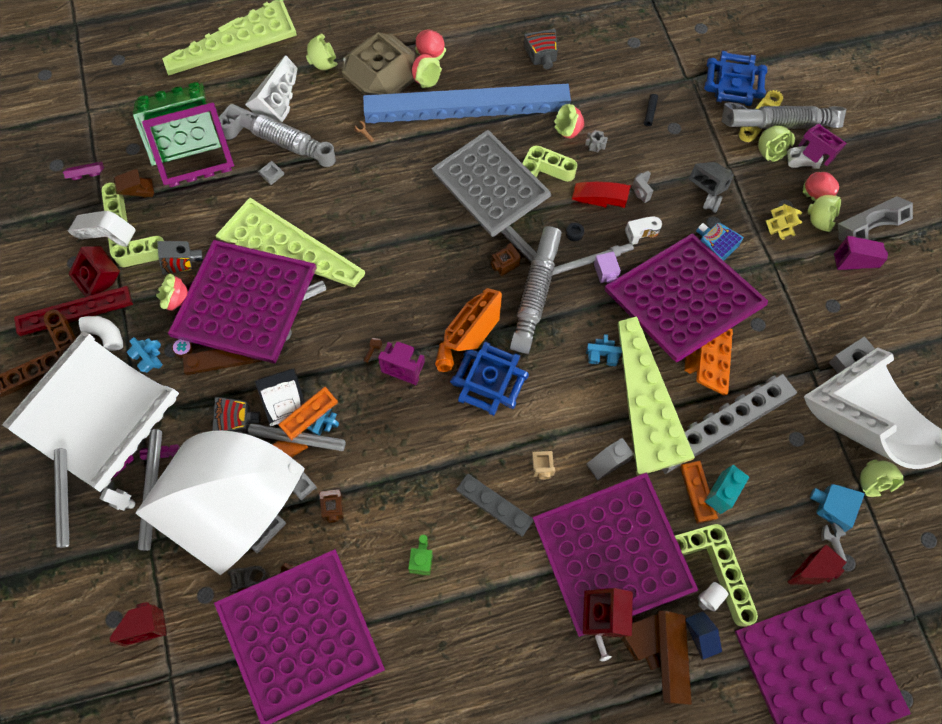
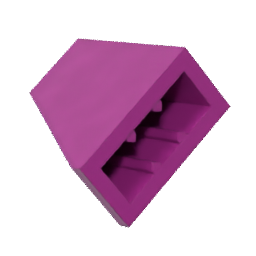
(860, 254)

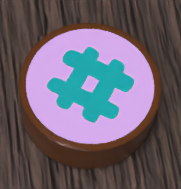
(182, 347)

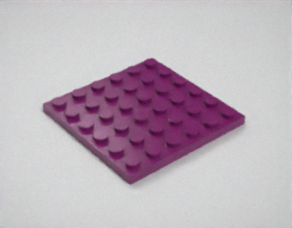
(685, 297)
(243, 301)
(615, 542)
(299, 637)
(822, 666)

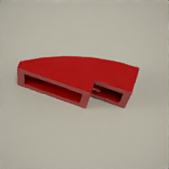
(602, 193)

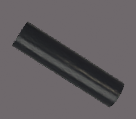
(651, 110)

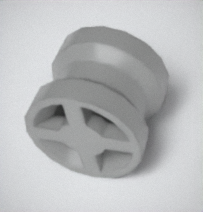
(712, 203)

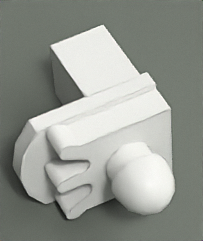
(117, 499)

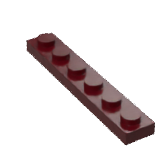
(75, 309)

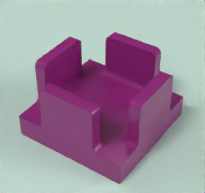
(821, 143)
(398, 362)

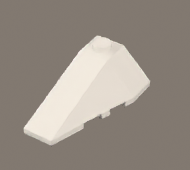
(275, 91)

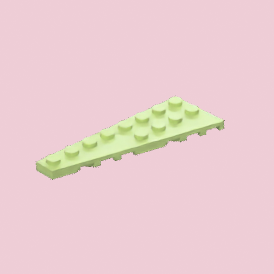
(240, 35)
(265, 231)
(654, 422)

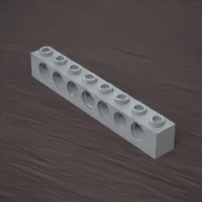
(778, 386)

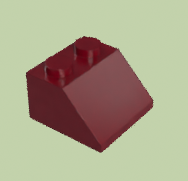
(93, 270)
(819, 567)
(608, 612)
(140, 625)

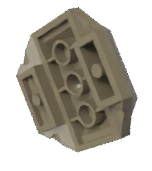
(379, 65)

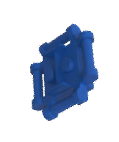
(735, 80)
(489, 377)

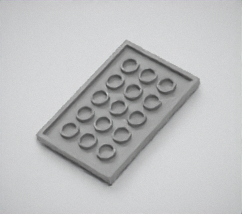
(491, 183)

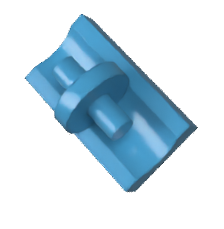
(603, 347)
(148, 351)
(317, 427)

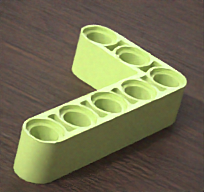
(542, 163)
(147, 245)
(720, 567)

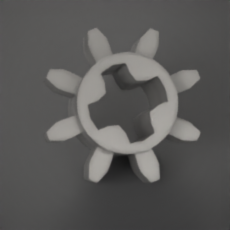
(596, 141)

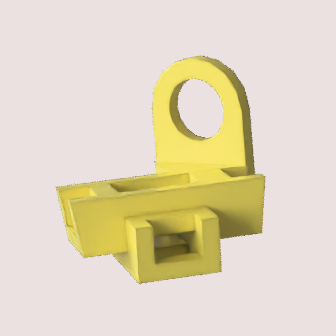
(779, 222)

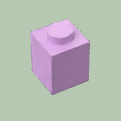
(607, 267)

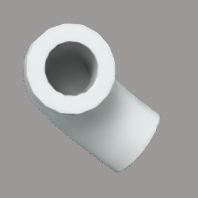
(104, 329)

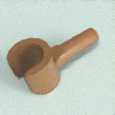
(363, 131)

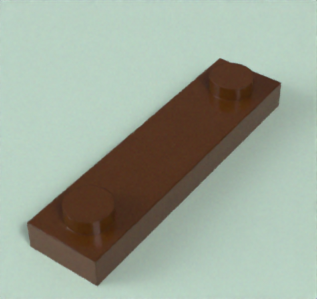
(213, 360)

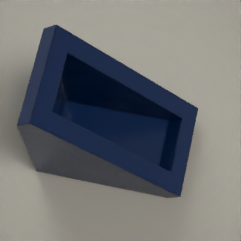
(704, 635)

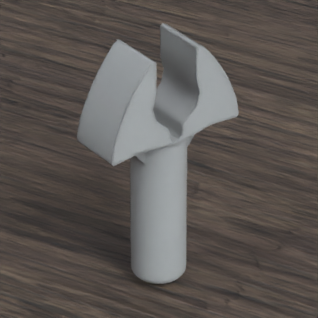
(834, 539)

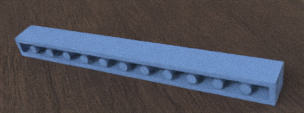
(465, 103)

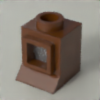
(505, 259)
(331, 505)

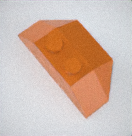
(474, 321)

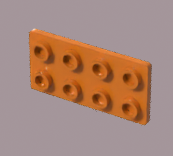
(712, 363)

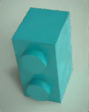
(726, 489)

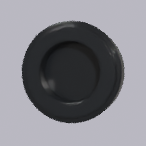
(575, 231)

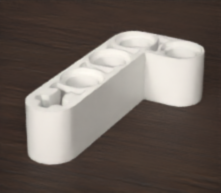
(102, 225)

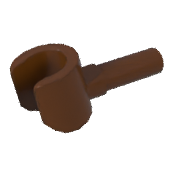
(375, 343)

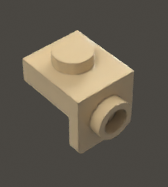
(543, 464)

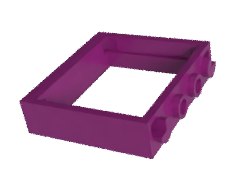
(192, 176)

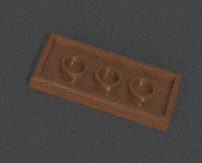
(674, 658)

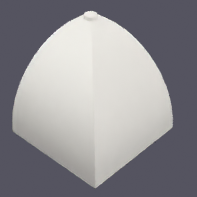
(874, 412)
(220, 495)

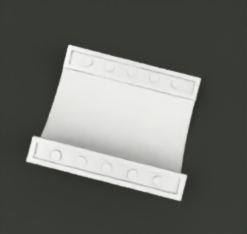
(92, 410)

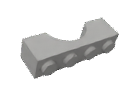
(892, 212)

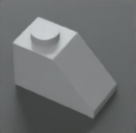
(610, 459)

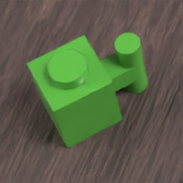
(421, 558)

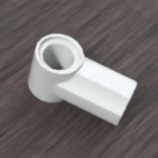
(712, 597)

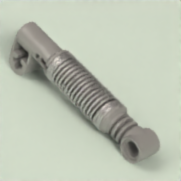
(801, 116)
(279, 133)
(538, 283)

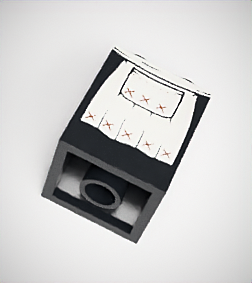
(280, 395)

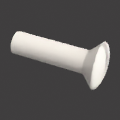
(604, 656)

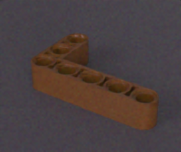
(42, 362)

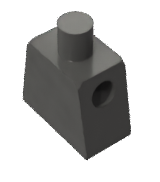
(711, 177)

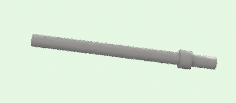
(590, 259)

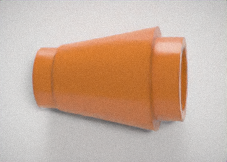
(444, 359)

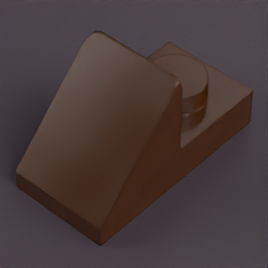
(133, 185)

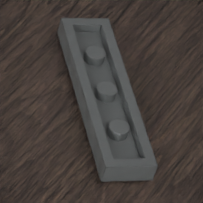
(495, 505)

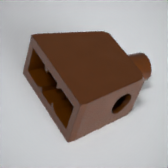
(645, 641)

